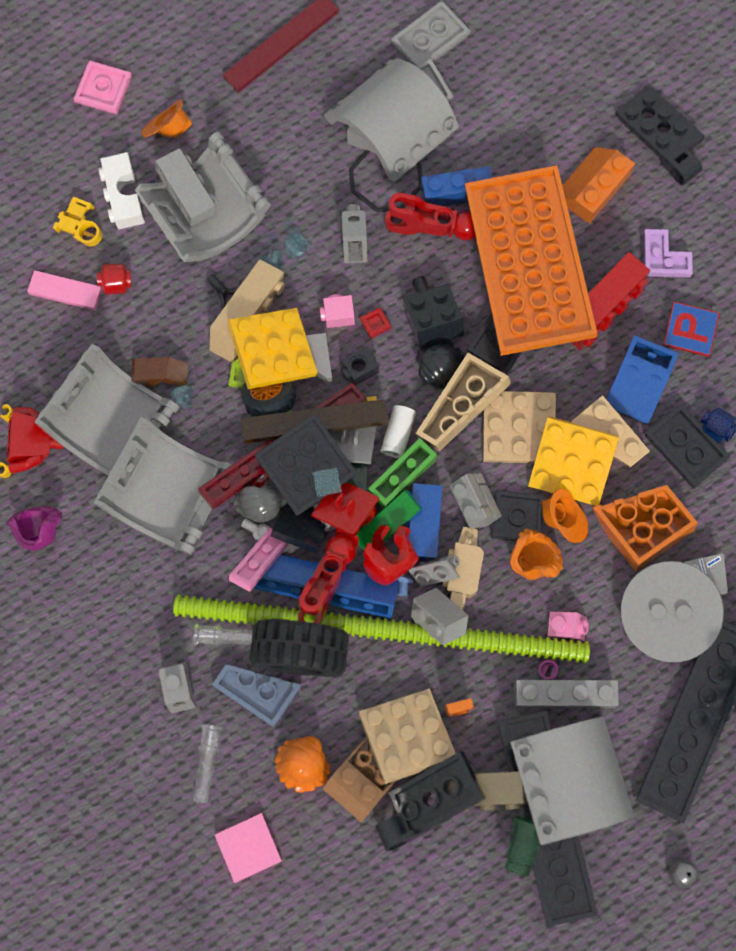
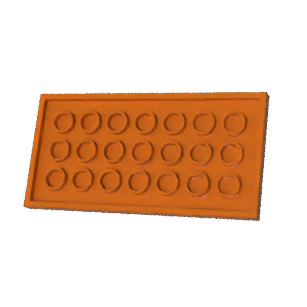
(530, 261)

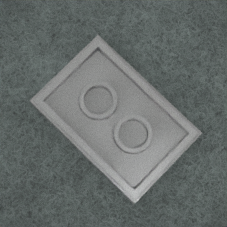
(430, 35)

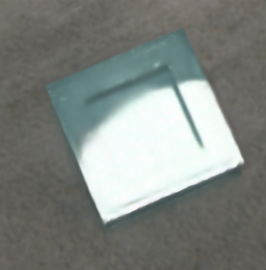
(326, 482)

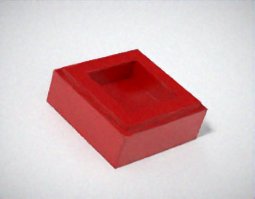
(375, 323)

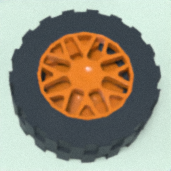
(269, 399)

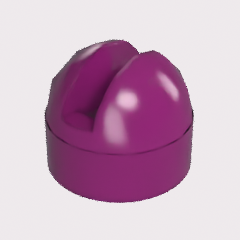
(544, 668)

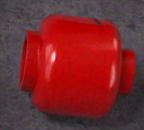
(114, 279)

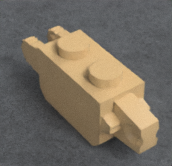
(468, 569)

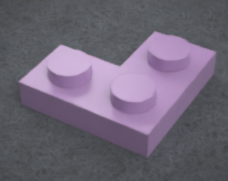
(662, 261)

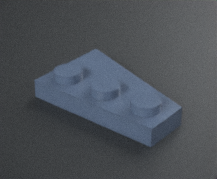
(258, 693)

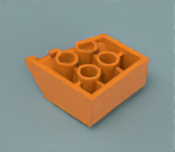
(646, 524)

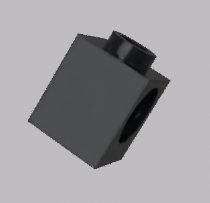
(362, 357)

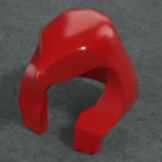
(382, 564)

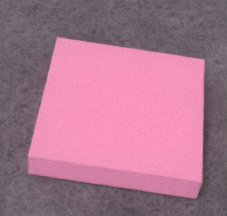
(103, 87)
(248, 848)

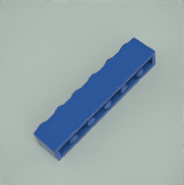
(354, 592)

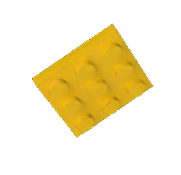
(272, 348)
(573, 460)

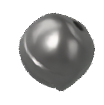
(683, 872)

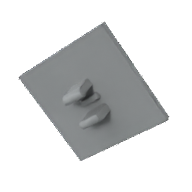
(356, 443)

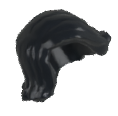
(439, 363)

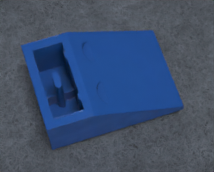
(641, 379)

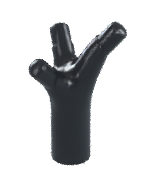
(221, 290)

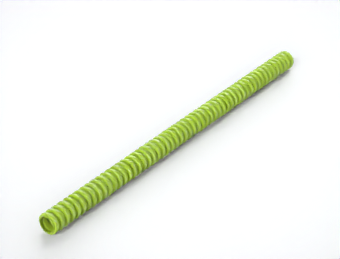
(387, 629)

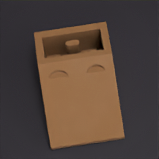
(358, 782)

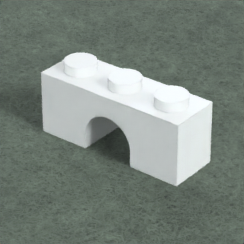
(117, 173)

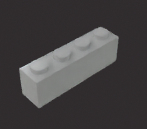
(566, 694)

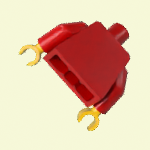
(26, 441)

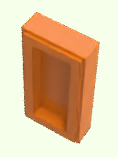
(458, 708)

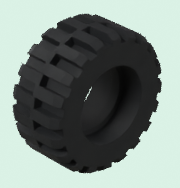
(299, 647)

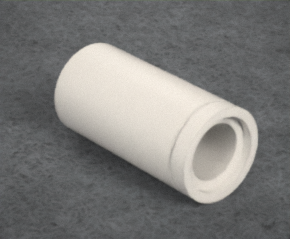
(398, 431)

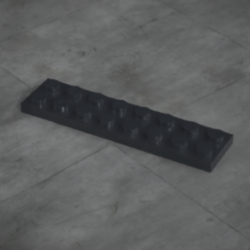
(693, 730)
(558, 865)

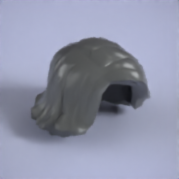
(259, 503)

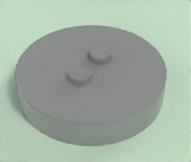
(672, 611)

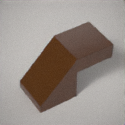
(159, 369)

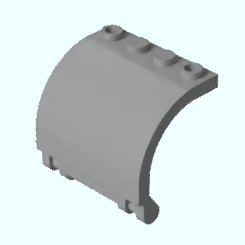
(398, 115)
(237, 209)
(99, 409)
(158, 487)
(572, 780)

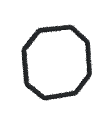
(371, 205)

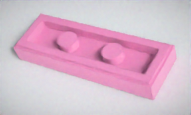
(64, 290)
(257, 561)

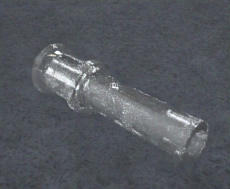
(219, 635)
(208, 750)

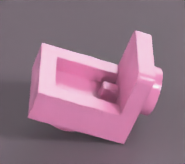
(568, 625)

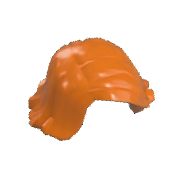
(535, 556)
(302, 764)

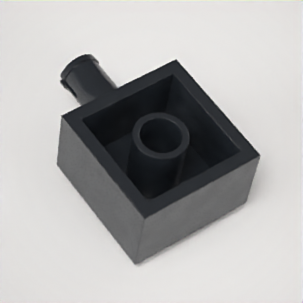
(432, 314)

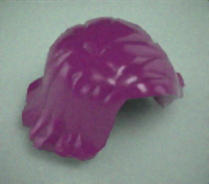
(35, 527)

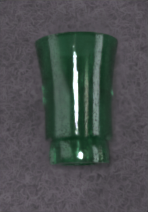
(522, 846)

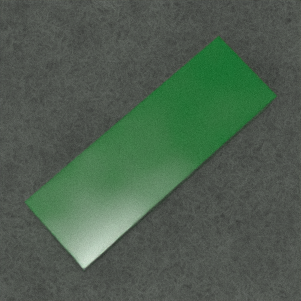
(394, 515)

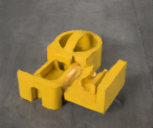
(75, 219)

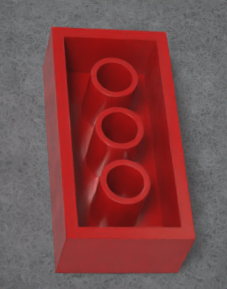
(614, 293)

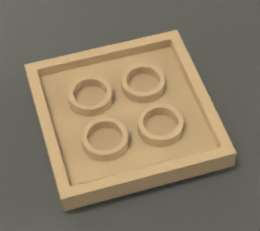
(516, 425)
(406, 735)

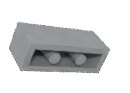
(185, 187)

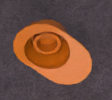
(169, 123)
(564, 514)

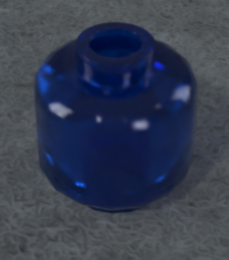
(719, 425)

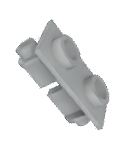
(436, 571)

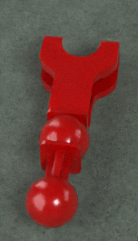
(424, 217)
(321, 587)

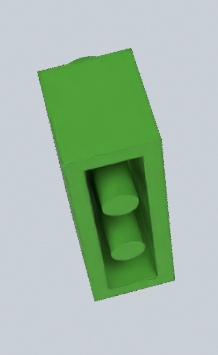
(403, 473)

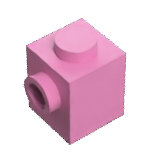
(337, 311)

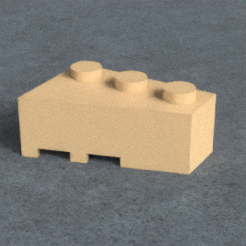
(606, 419)

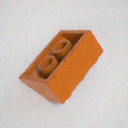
(596, 182)

